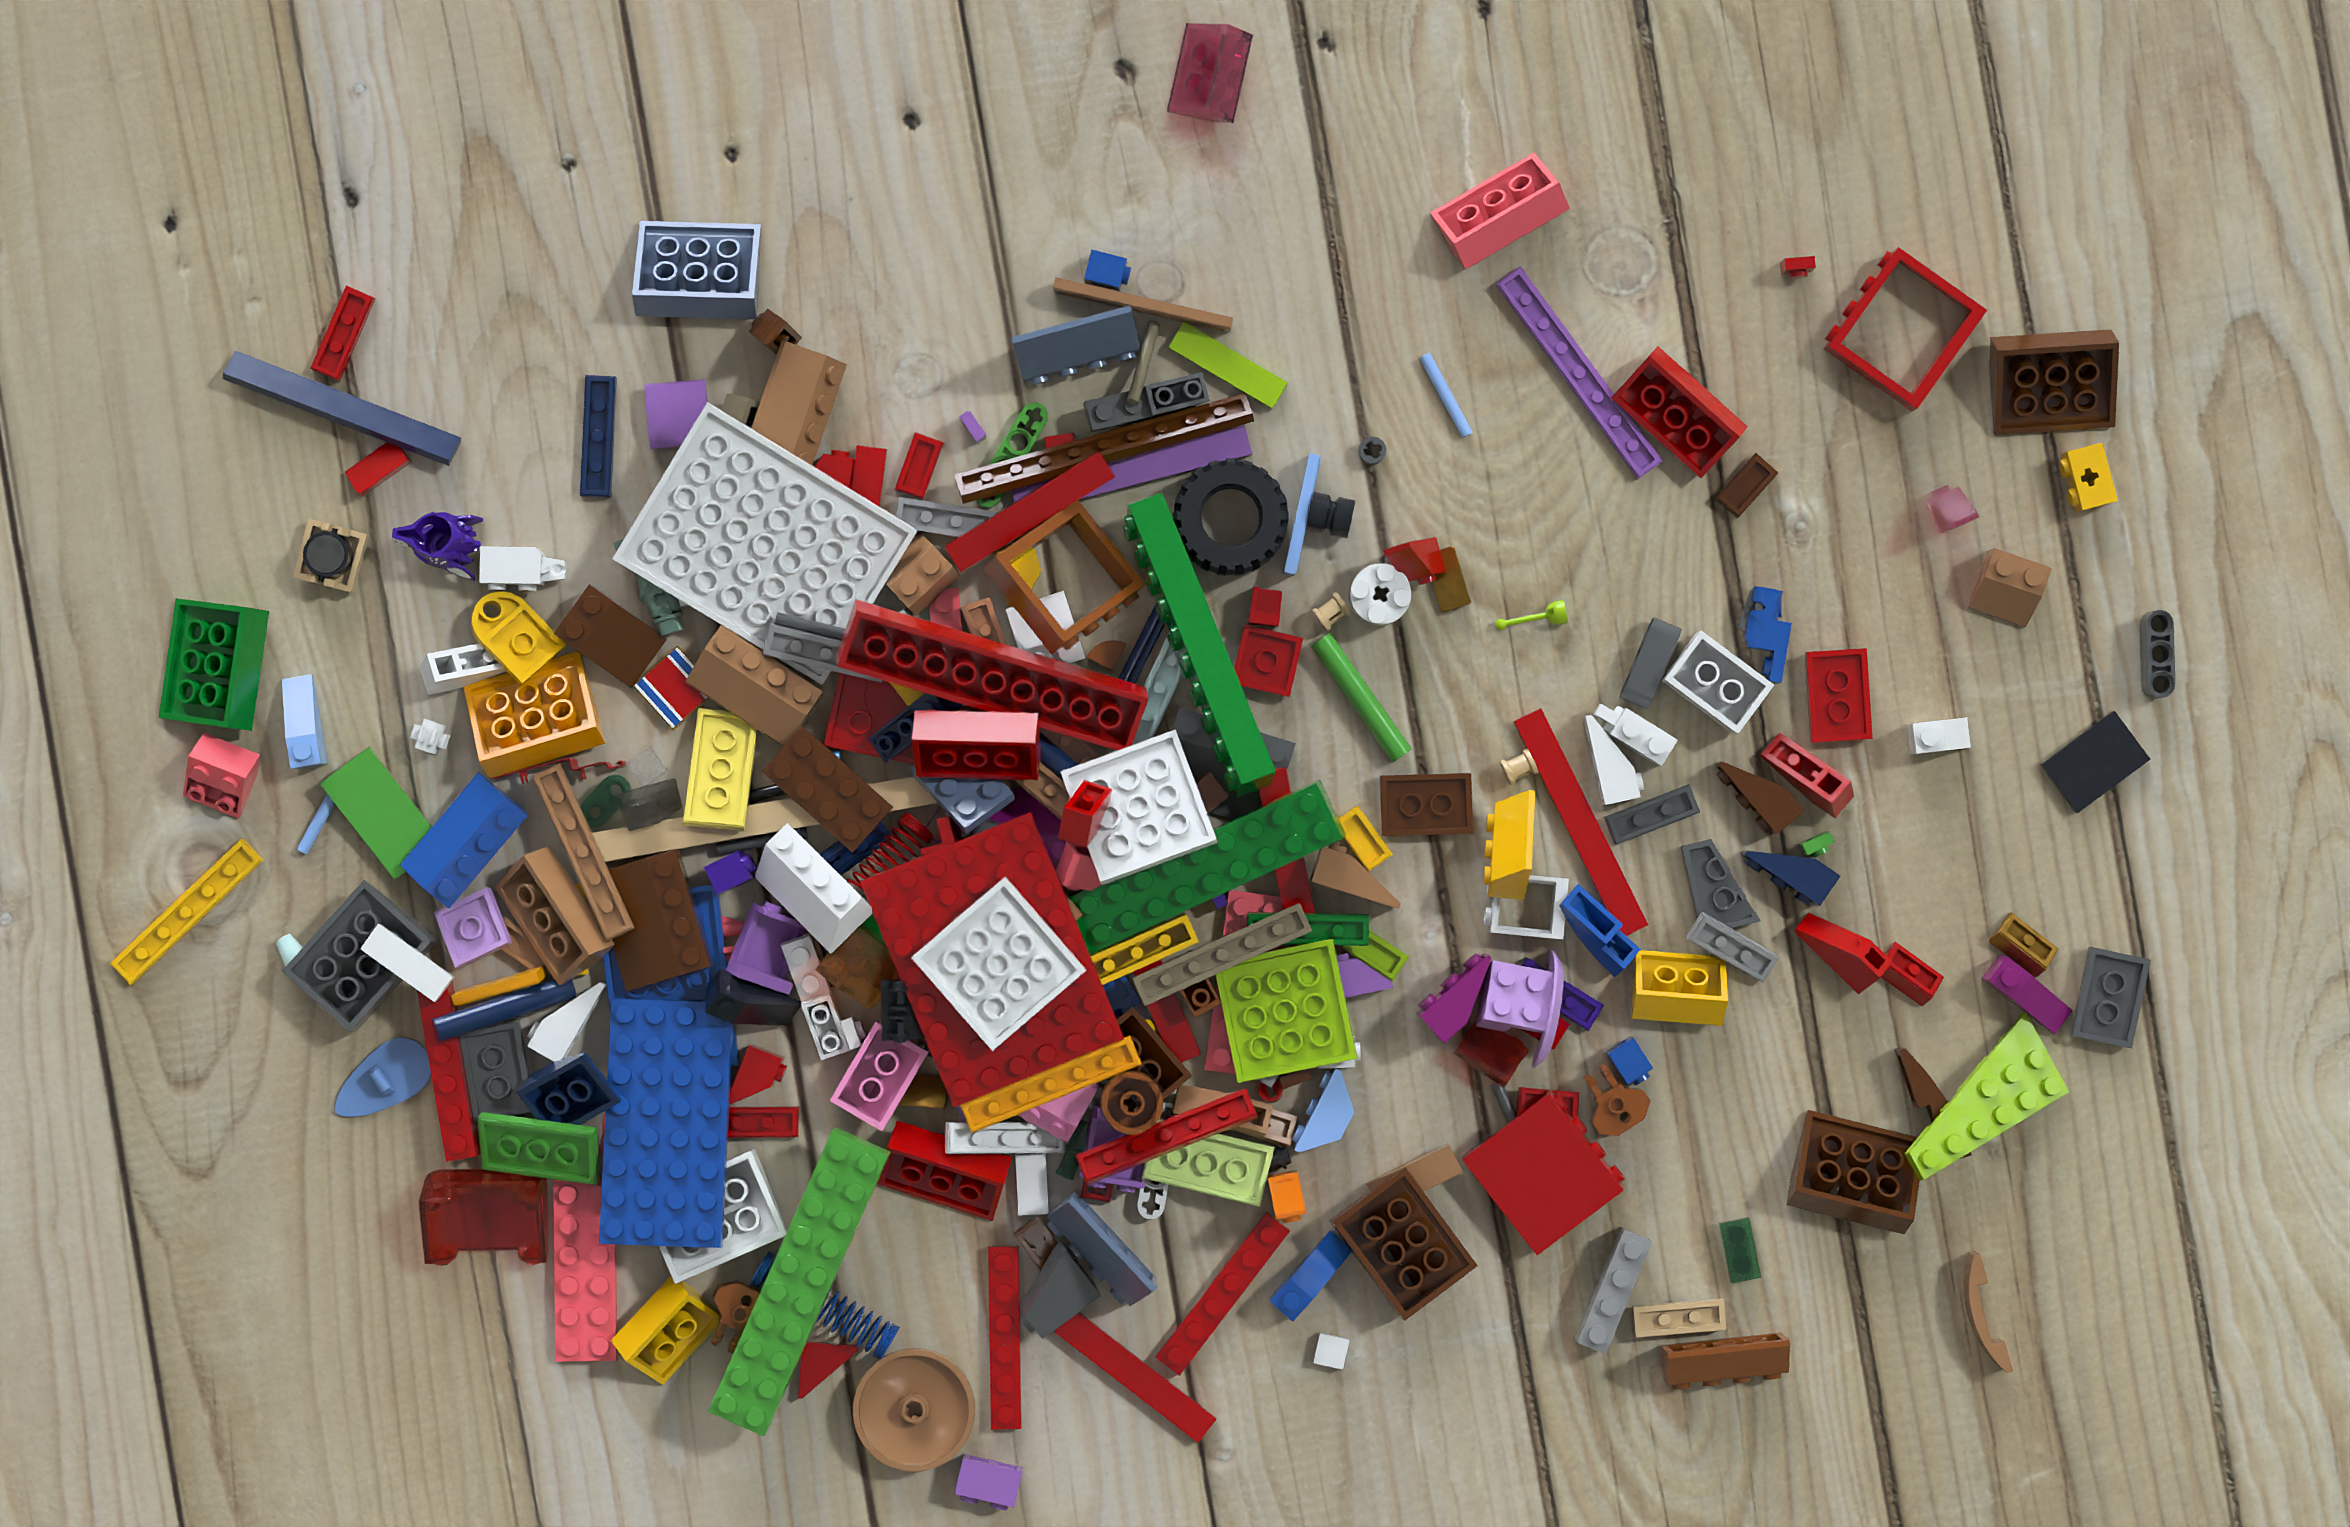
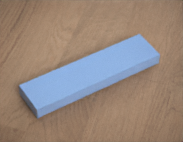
(1302, 514)

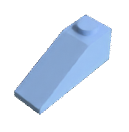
(302, 723)

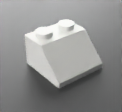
(1028, 641)

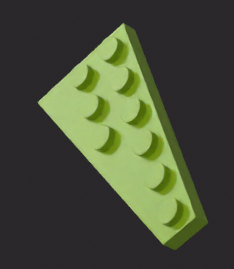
(1997, 1095)

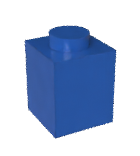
(1107, 270)
(1630, 1061)

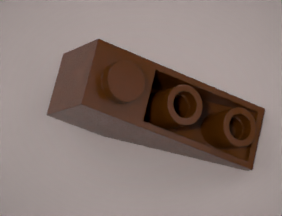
(1768, 800)

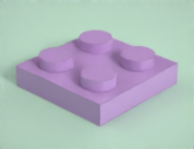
(473, 927)

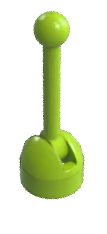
(1554, 613)

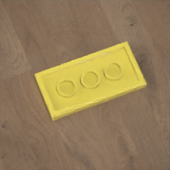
(720, 771)

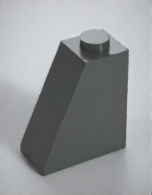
(1057, 1293)

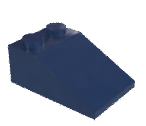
(568, 1091)

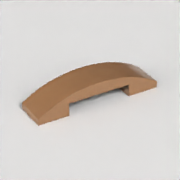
(1975, 1276)

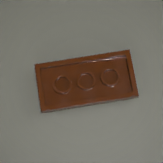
(827, 789)

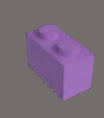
(988, 1482)

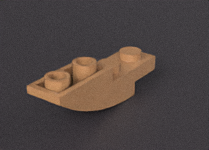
(1269, 1126)

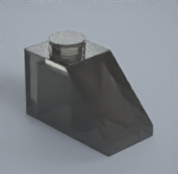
(649, 804)

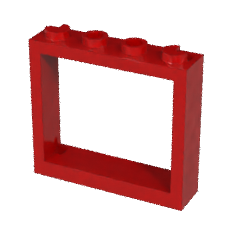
(1945, 356)

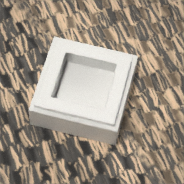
(1331, 1350)

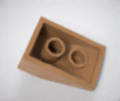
(1346, 874)

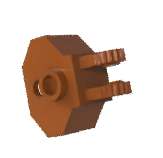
(1615, 1101)
(732, 1310)

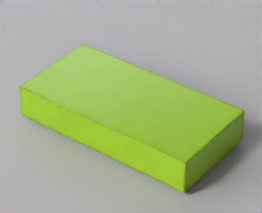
(1380, 956)

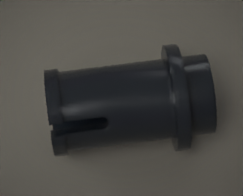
(1280, 1159)

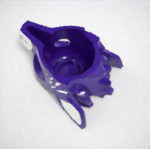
(443, 542)

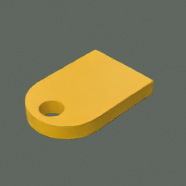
(515, 637)

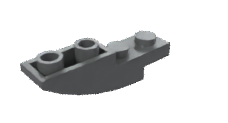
(1155, 401)

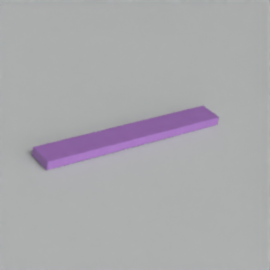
(1578, 372)
(1167, 461)

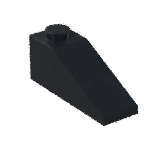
(747, 1002)

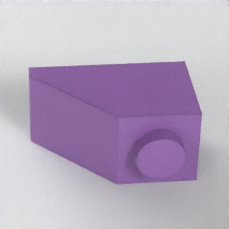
(1359, 977)

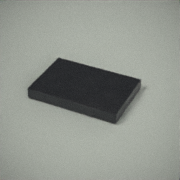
(2095, 761)

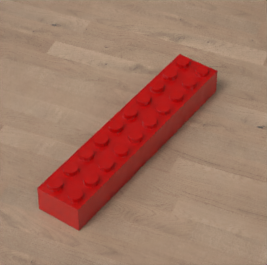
(991, 675)

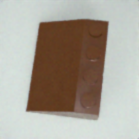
(2053, 381)
(666, 922)
(1854, 1173)
(1403, 1243)

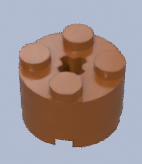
(1141, 1116)

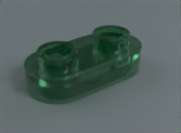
(604, 799)

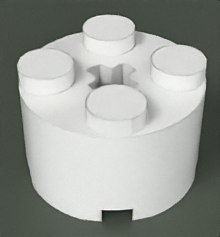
(1397, 597)

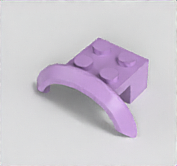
(1523, 1000)

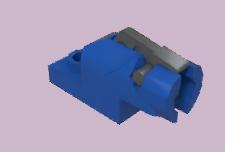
(1764, 630)

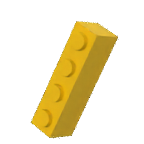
(1144, 948)

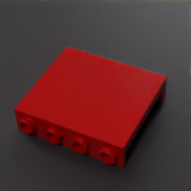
(1545, 1172)

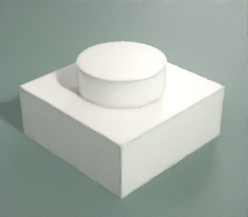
(853, 1032)

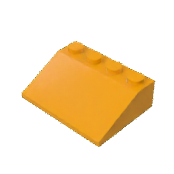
(533, 721)

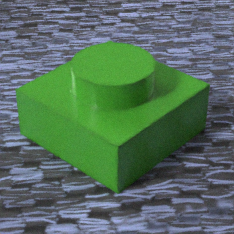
(1817, 845)

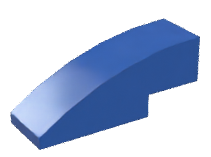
(1598, 930)

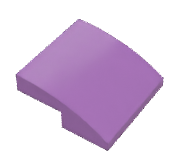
(673, 410)

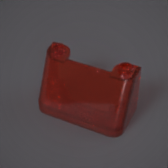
(483, 1213)

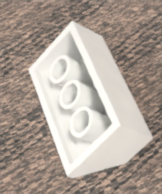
(811, 889)

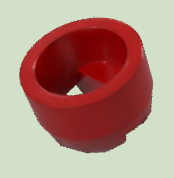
(1277, 1089)

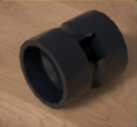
(1330, 515)

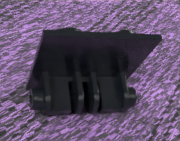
(897, 1014)

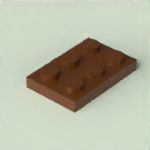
(1426, 804)

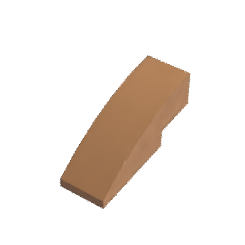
(1427, 1169)

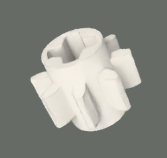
(430, 736)

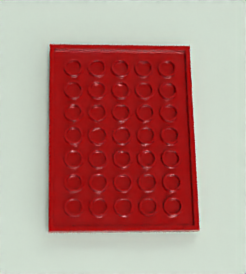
(934, 889)

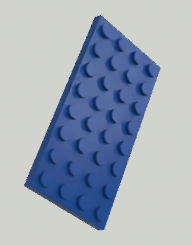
(669, 1129)

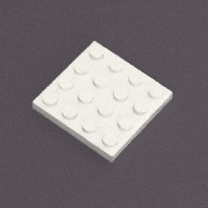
(1151, 810)
(998, 963)

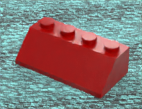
(1679, 412)
(953, 1180)

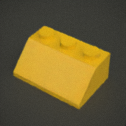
(1510, 846)
(1679, 988)
(666, 1330)

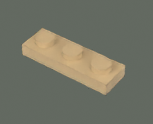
(1679, 1317)

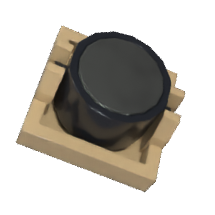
(330, 555)

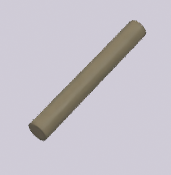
(1143, 363)

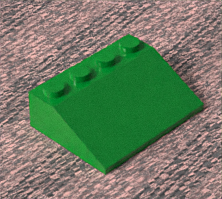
(213, 664)

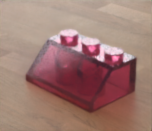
(1210, 72)

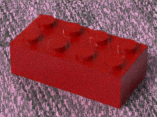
(976, 745)

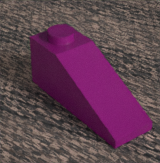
(2027, 993)

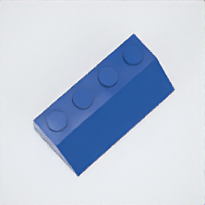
(463, 840)

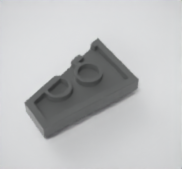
(1714, 886)

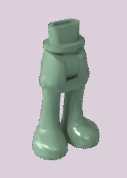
(659, 603)

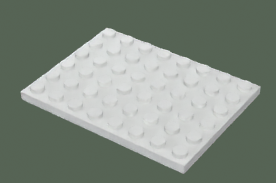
(759, 534)

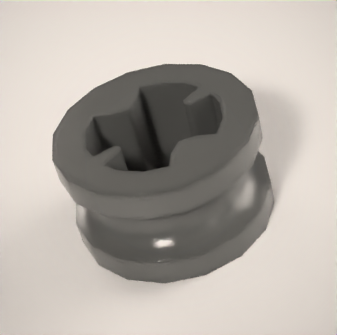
(1375, 442)

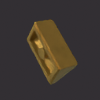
(1450, 585)
(2023, 945)
(925, 1092)

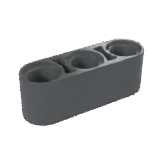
(2165, 641)
(1650, 663)

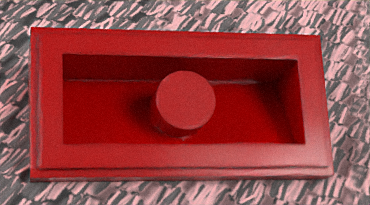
(377, 468)
(1911, 975)

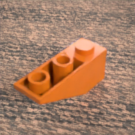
(1286, 1196)

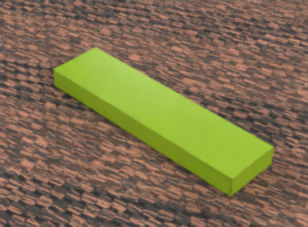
(1228, 365)

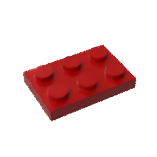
(1838, 695)

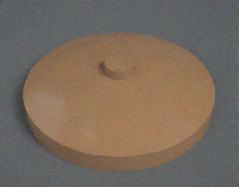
(914, 1409)

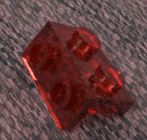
(1491, 1053)

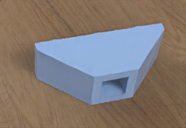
(1327, 1114)

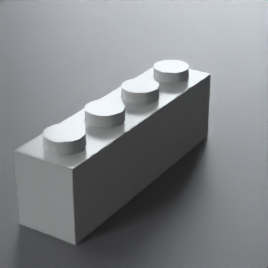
(1613, 1290)

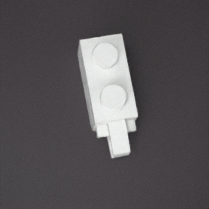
(519, 567)
(1636, 733)

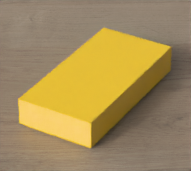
(1364, 839)

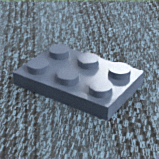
(967, 799)

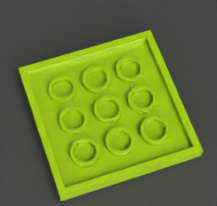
(1286, 1011)

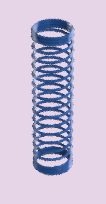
(886, 1338)

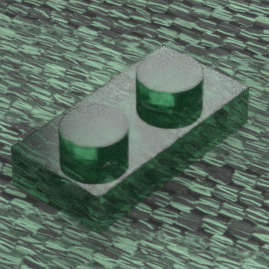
(1739, 1250)

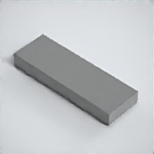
(1732, 947)

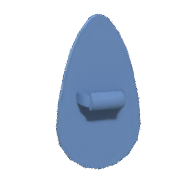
(385, 1078)

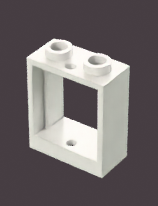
(1557, 918)

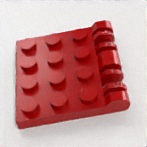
(860, 711)

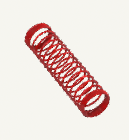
(914, 826)

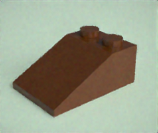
(610, 636)

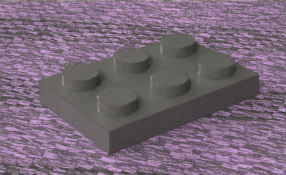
(2110, 997)
(495, 1069)

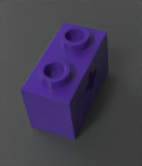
(731, 871)

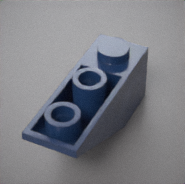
(897, 733)
(1803, 875)

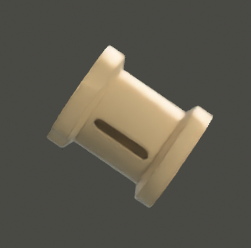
(1331, 611)
(1519, 767)

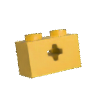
(2093, 462)

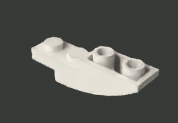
(815, 997)

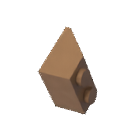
(921, 575)
(2009, 587)

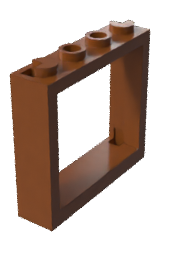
(1030, 606)

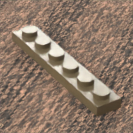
(1222, 954)

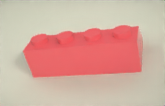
(1500, 210)

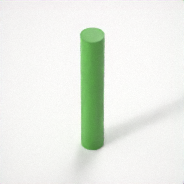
(1361, 697)

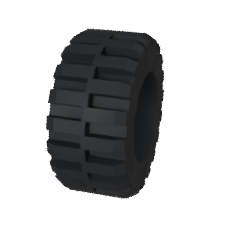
(1245, 478)

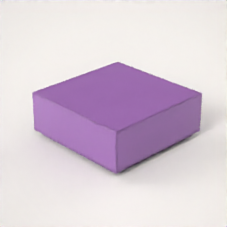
(973, 427)

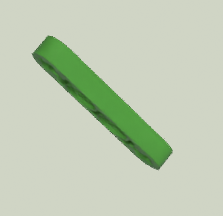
(1007, 452)

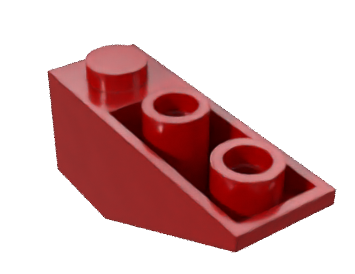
(1847, 953)

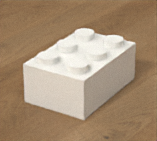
(1717, 682)

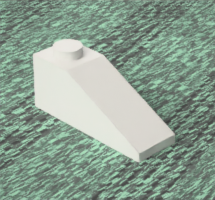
(458, 668)
(1612, 769)
(560, 1030)

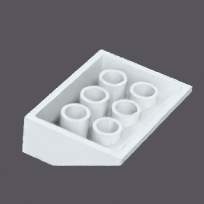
(749, 1220)

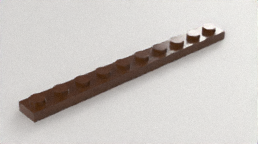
(1112, 445)

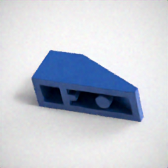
(1310, 1276)

